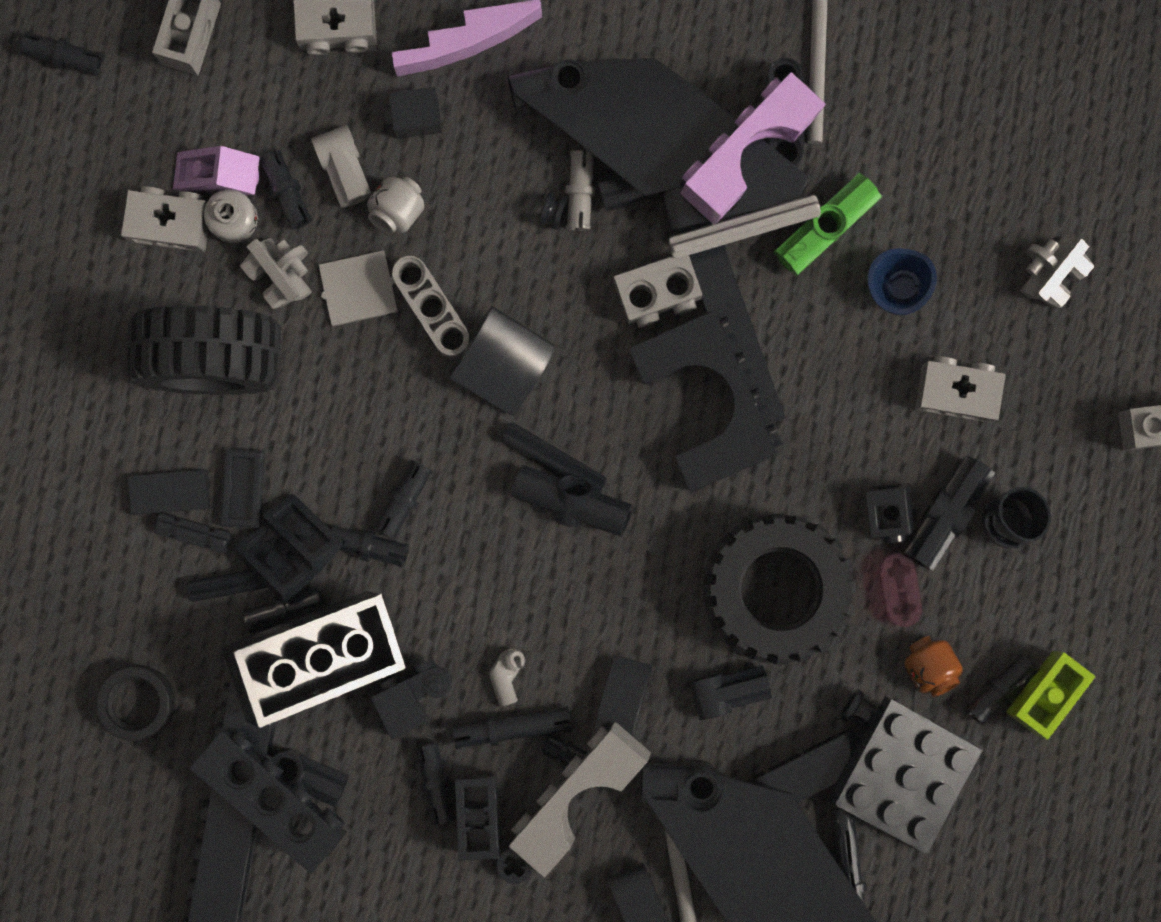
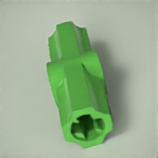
(844, 208)

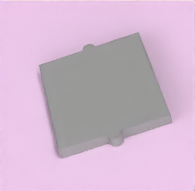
(358, 288)

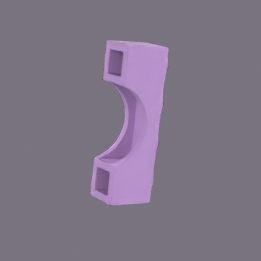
(783, 115)

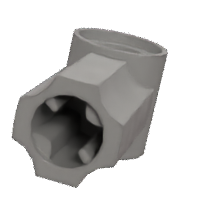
(340, 159)

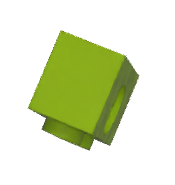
(1050, 694)

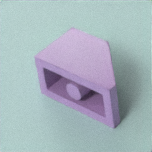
(216, 170)

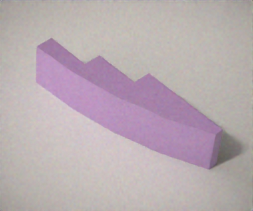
(482, 31)

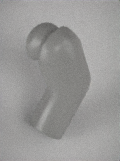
(503, 673)

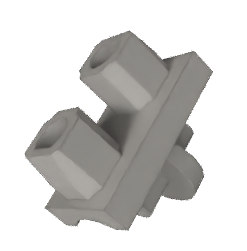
(1051, 266)
(283, 268)

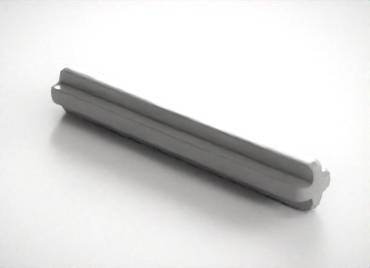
(744, 226)

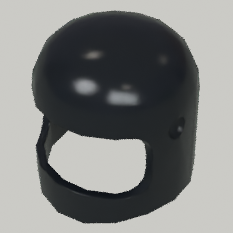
(1028, 511)

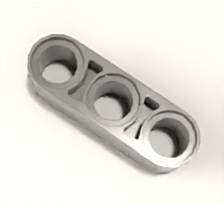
(423, 291)

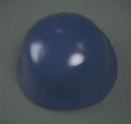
(902, 280)

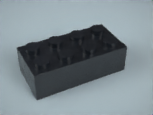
(313, 658)

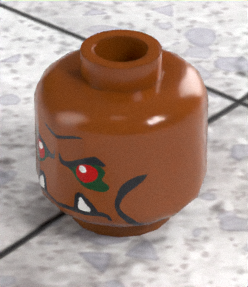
(933, 666)

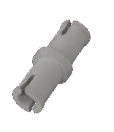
(580, 191)

